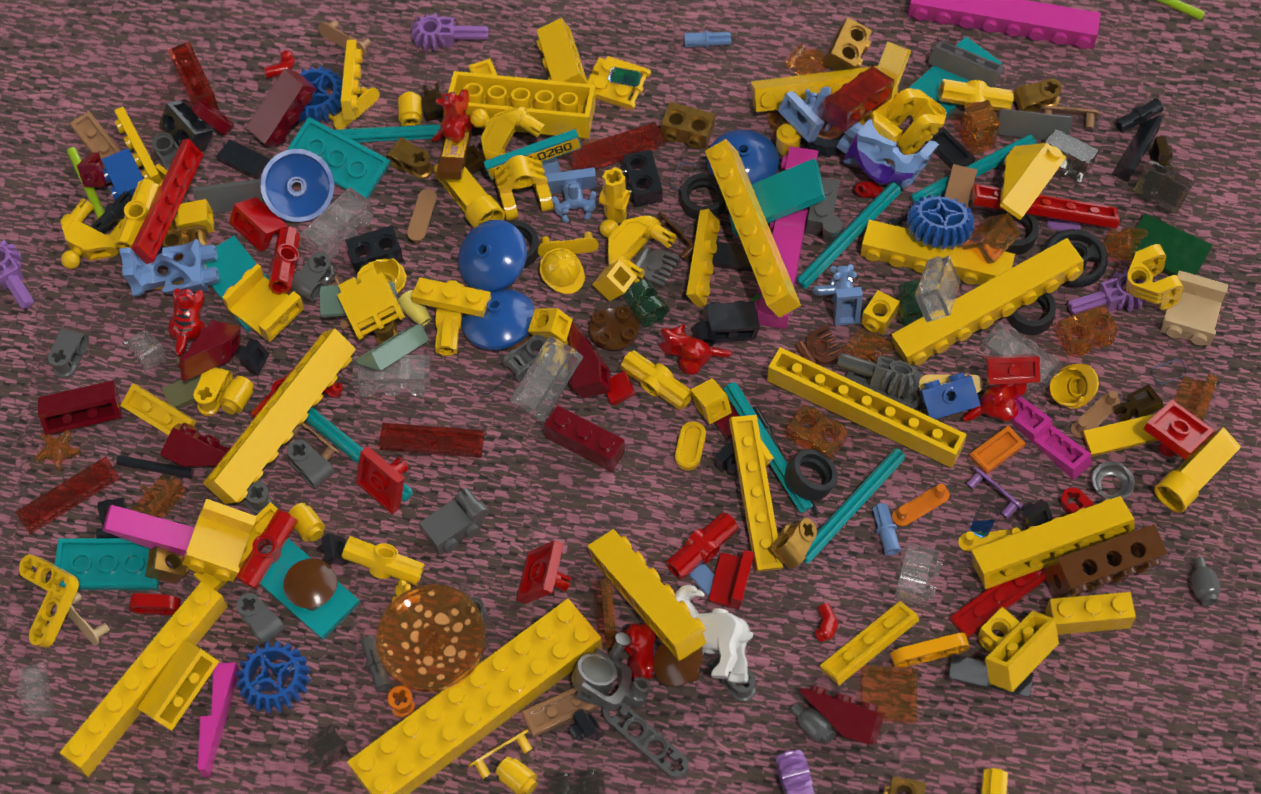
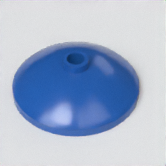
(761, 155)
(302, 168)
(501, 261)
(504, 321)

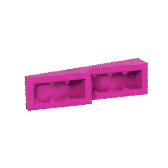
(1052, 442)
(148, 530)
(212, 726)

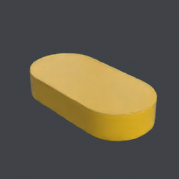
(690, 445)

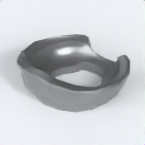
(1117, 470)

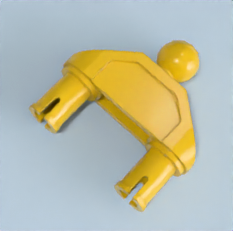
(502, 127)
(631, 236)
(85, 240)

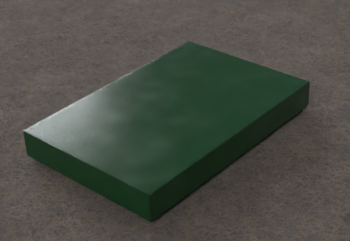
(1182, 249)

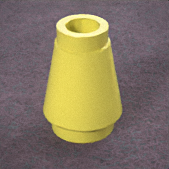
(414, 311)

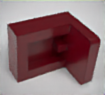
(91, 170)

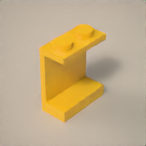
(259, 307)
(219, 540)

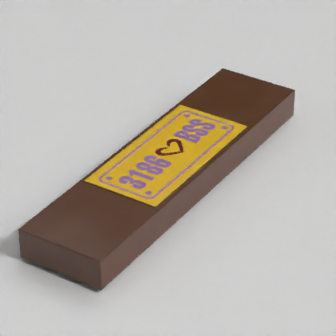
(453, 158)

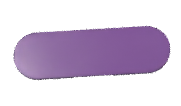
(979, 475)

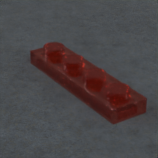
(614, 147)
(432, 440)
(67, 495)

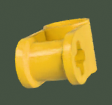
(210, 389)

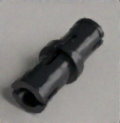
(1139, 115)
(112, 213)

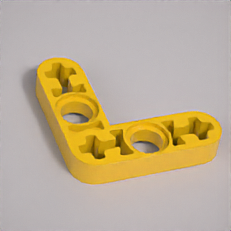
(56, 595)

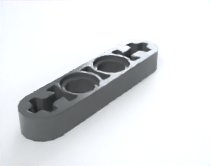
(643, 741)

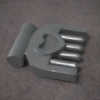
(653, 264)

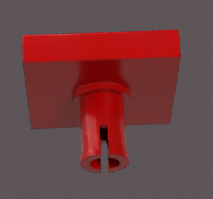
(1178, 431)
(381, 479)
(542, 573)

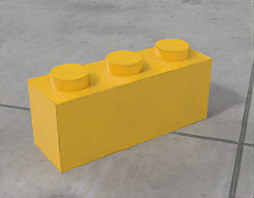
(560, 53)
(1092, 613)
(1022, 651)
(178, 684)

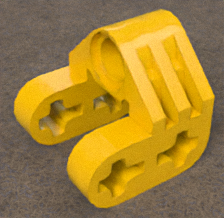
(927, 118)
(520, 173)
(1146, 265)

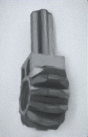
(888, 375)

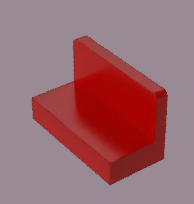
(255, 222)
(1012, 369)
(731, 579)

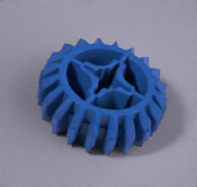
(322, 103)
(940, 222)
(295, 664)

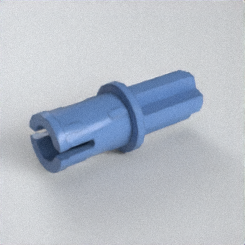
(707, 39)
(886, 529)

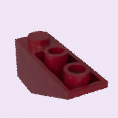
(212, 348)
(592, 373)
(192, 448)
(848, 718)

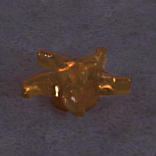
(57, 449)

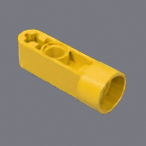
(472, 199)
(1182, 485)

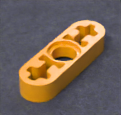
(932, 649)

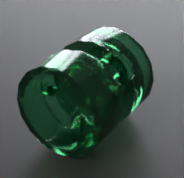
(645, 303)
(909, 307)

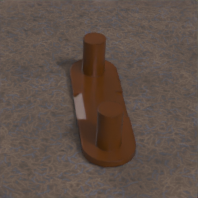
(689, 250)

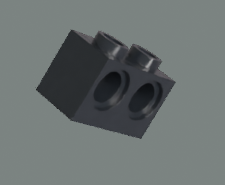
(183, 124)
(644, 178)
(372, 246)

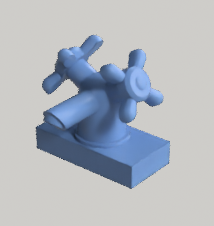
(805, 114)
(572, 184)
(846, 298)

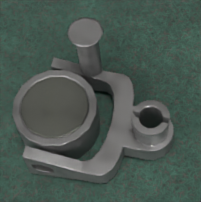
(597, 673)

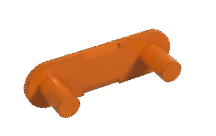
(921, 505)

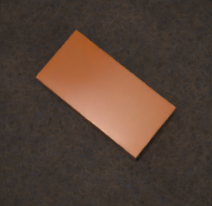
(997, 450)

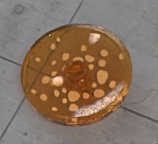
(431, 638)

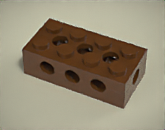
(1105, 563)

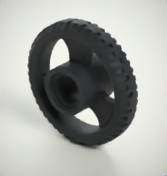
(1095, 252)

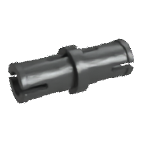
(374, 664)

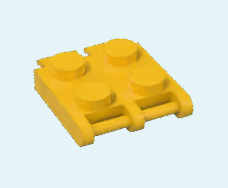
(612, 92)
(369, 302)

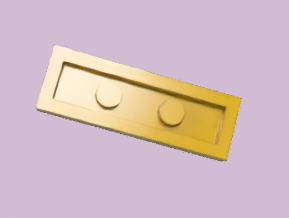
(451, 297)
(154, 409)

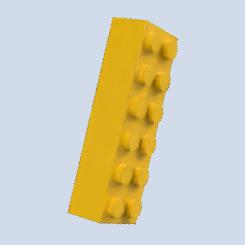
(554, 103)

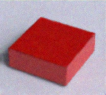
(620, 388)

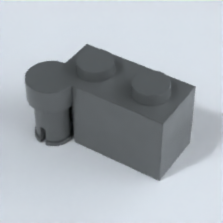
(821, 215)
(454, 522)

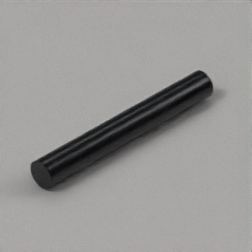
(155, 466)

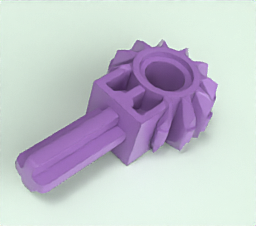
(441, 32)
(11, 275)
(1111, 294)
(794, 773)

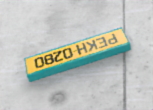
(542, 150)

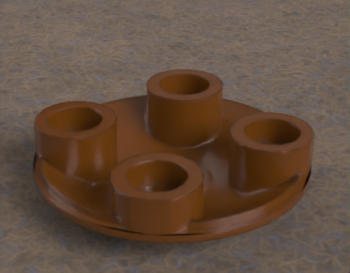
(614, 328)
(310, 583)
(675, 672)

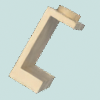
(1197, 311)

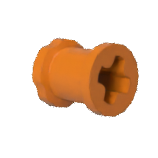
(399, 694)

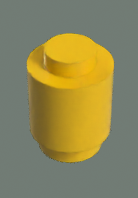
(409, 109)
(786, 137)
(236, 395)
(309, 524)
(516, 776)

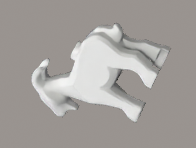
(723, 636)

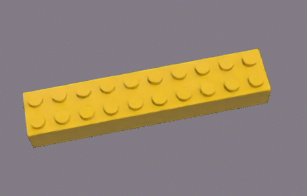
(477, 705)

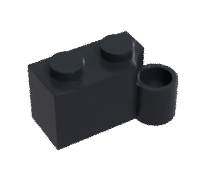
(728, 322)

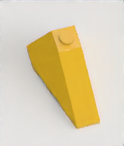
(1027, 174)

